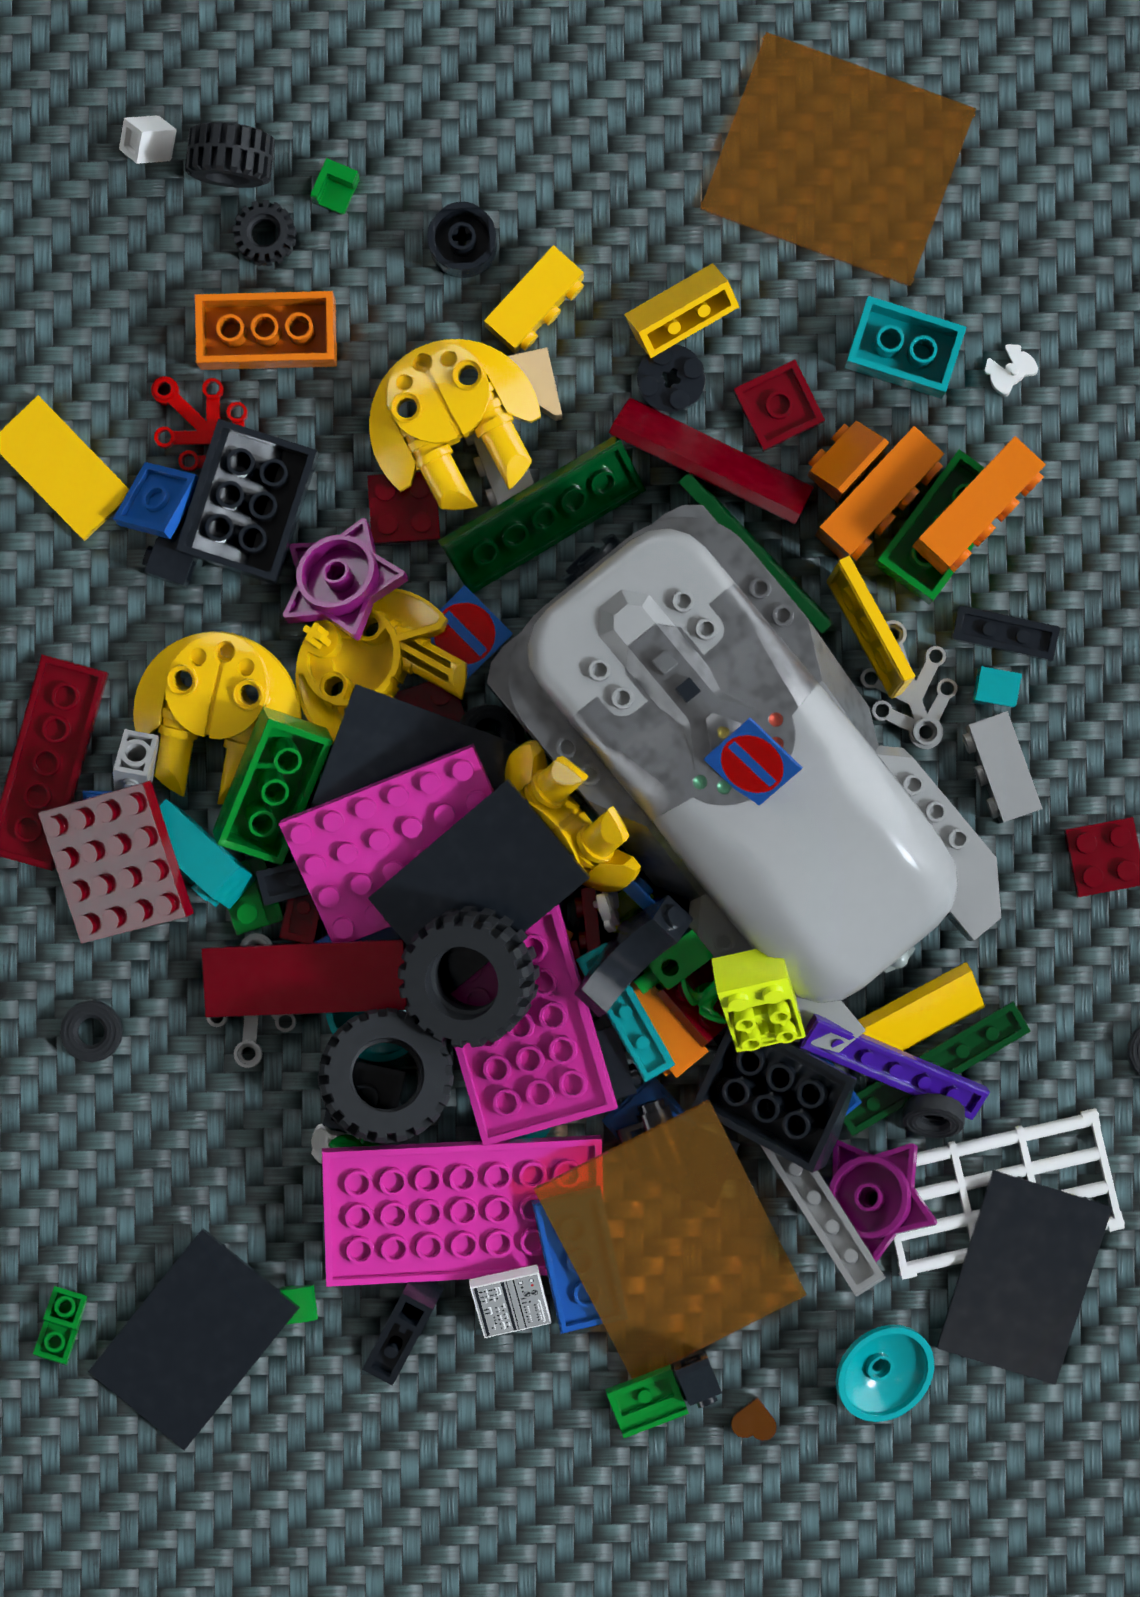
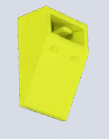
(757, 1000)

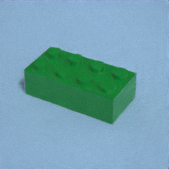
(900, 558)
(271, 784)

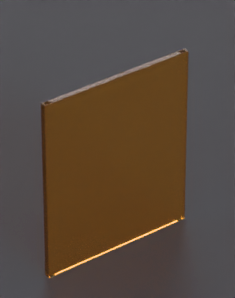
(838, 159)
(670, 1240)

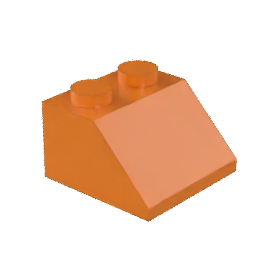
(847, 460)

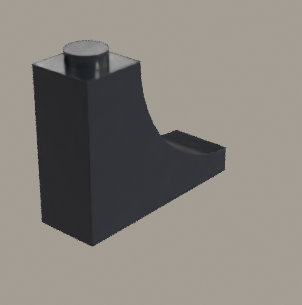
(630, 951)

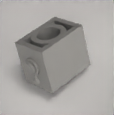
(135, 759)

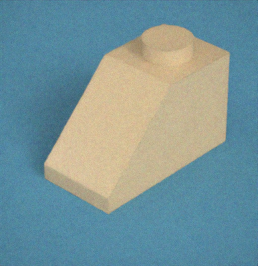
(538, 370)

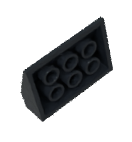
(247, 501)
(779, 1099)

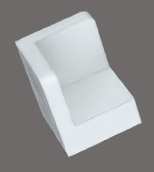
(147, 139)

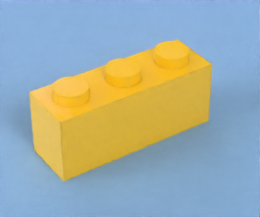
(535, 300)
(682, 310)

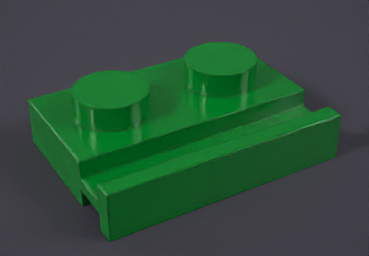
(249, 910)
(646, 1401)

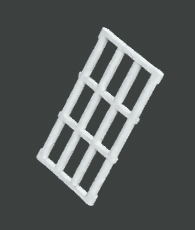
(1027, 1169)

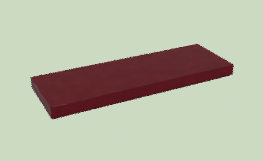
(711, 460)
(48, 755)
(302, 978)

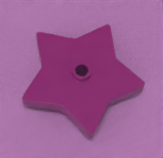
(341, 579)
(893, 1178)

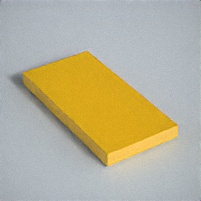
(61, 468)
(870, 627)
(925, 1009)

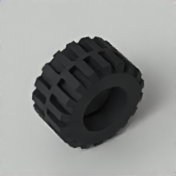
(229, 155)

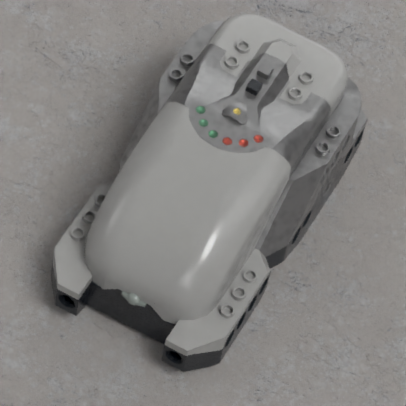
(656, 668)

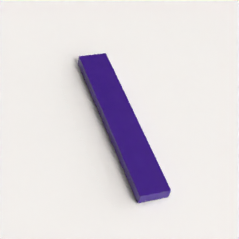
(894, 1066)

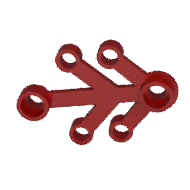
(204, 428)

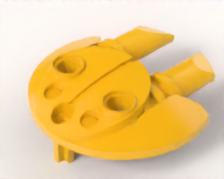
(447, 414)
(375, 661)
(214, 703)
(590, 842)

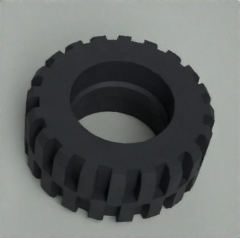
(441, 1010)
(350, 1110)

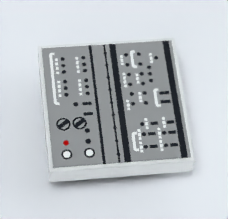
(510, 1301)

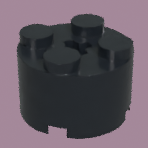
(444, 234)

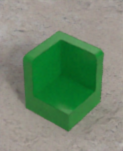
(335, 186)

